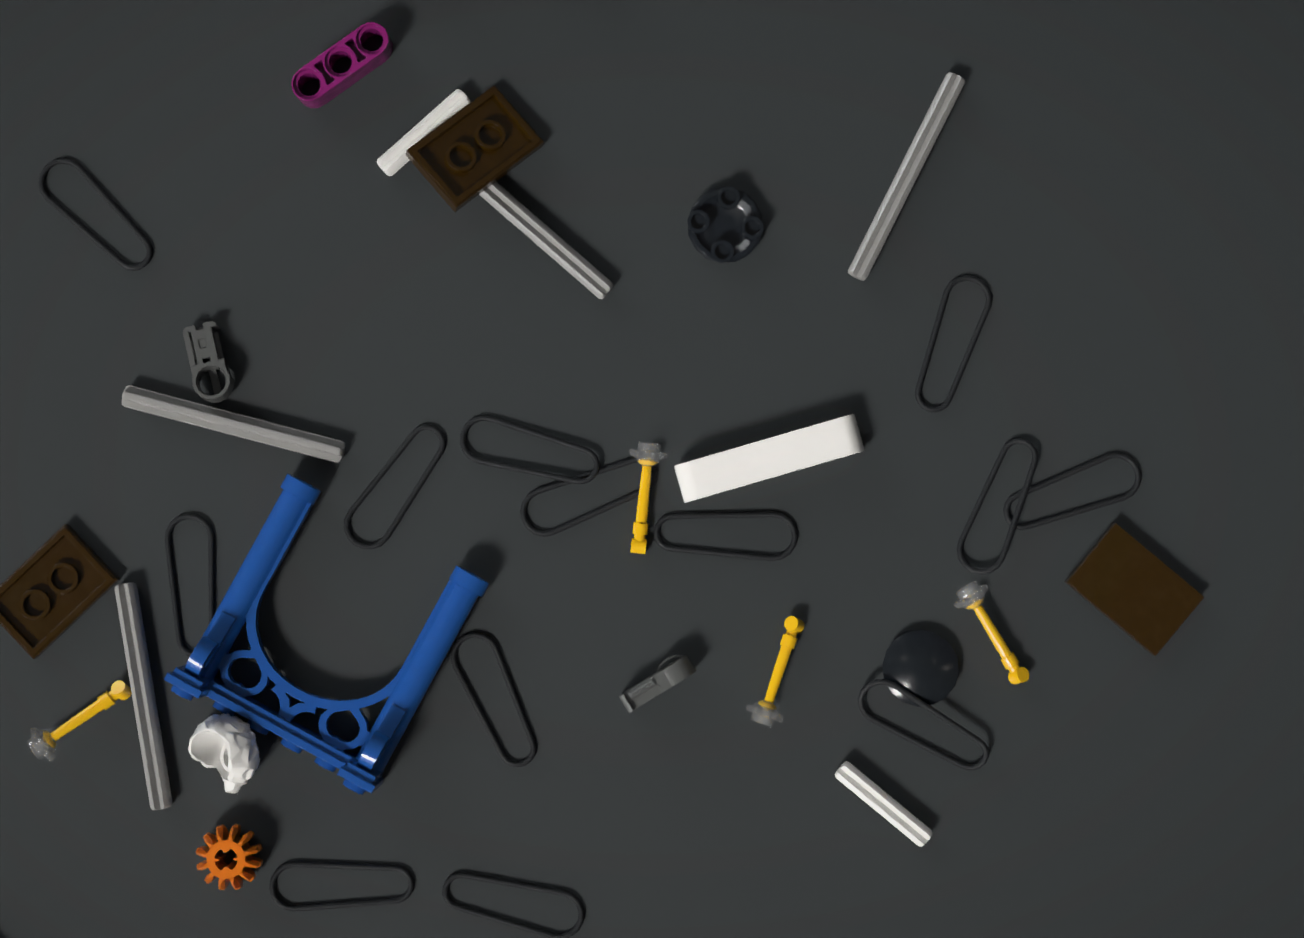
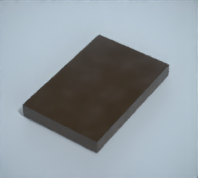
(474, 148)
(1134, 589)
(53, 590)

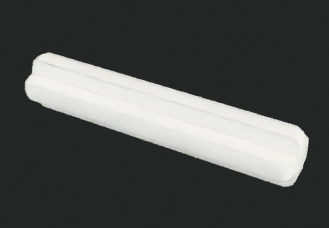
(396, 156)
(883, 804)

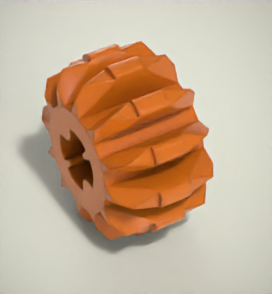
(234, 871)

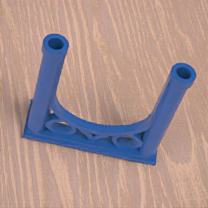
(242, 605)

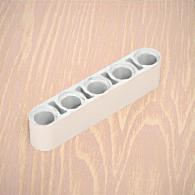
(769, 458)

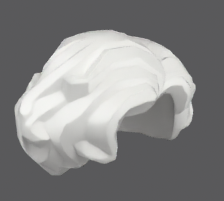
(226, 745)

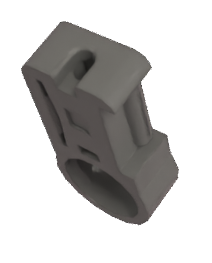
(205, 356)
(658, 682)

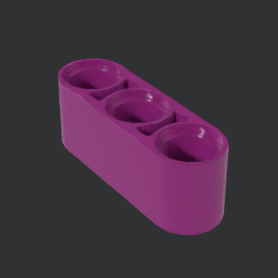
(349, 47)

